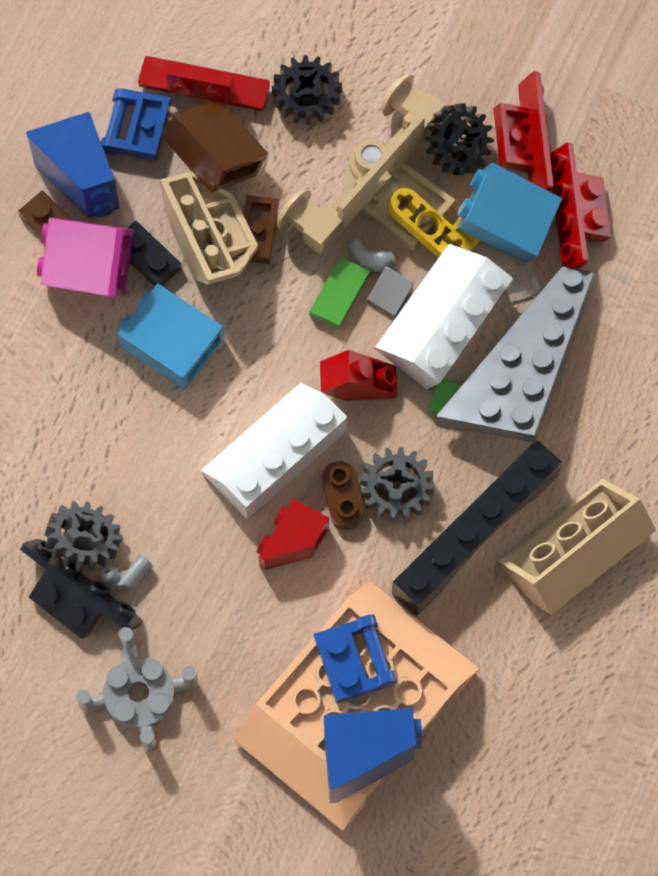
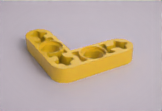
(455, 235)

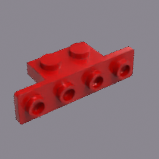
(204, 83)
(523, 133)
(581, 210)

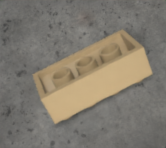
(578, 545)

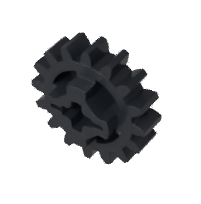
(307, 89)
(451, 128)

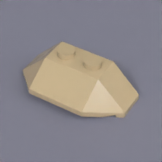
(207, 228)

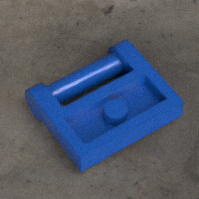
(145, 127)
(343, 661)

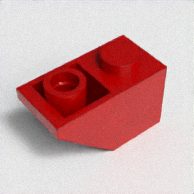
(357, 377)
(295, 538)

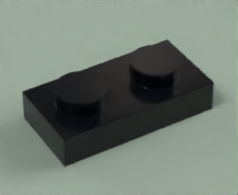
(152, 257)

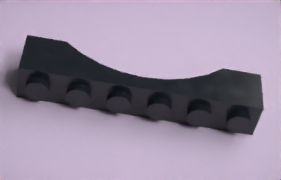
(468, 532)

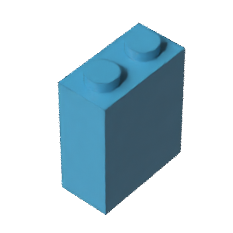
(508, 212)
(170, 335)

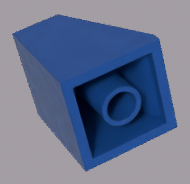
(76, 163)
(367, 747)

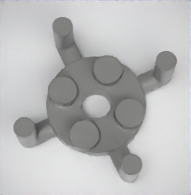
(135, 672)

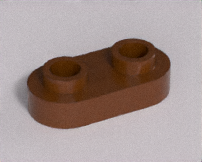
(343, 493)

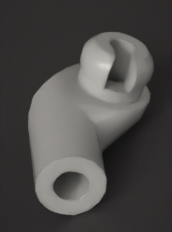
(371, 259)
(125, 578)

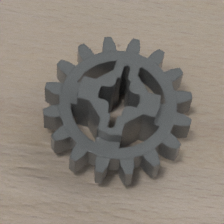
(411, 485)
(83, 536)

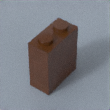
(214, 145)

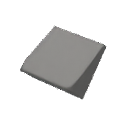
(391, 292)

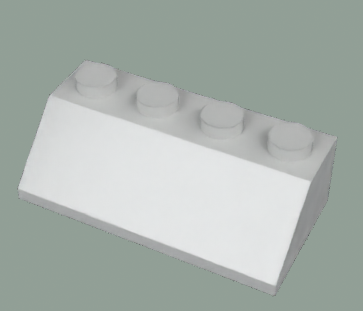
(443, 314)
(276, 449)

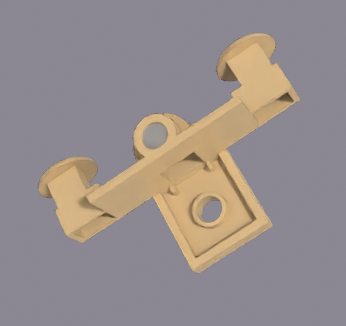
(374, 175)

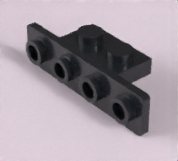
(73, 596)

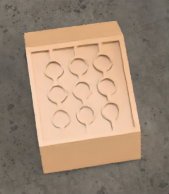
(288, 720)

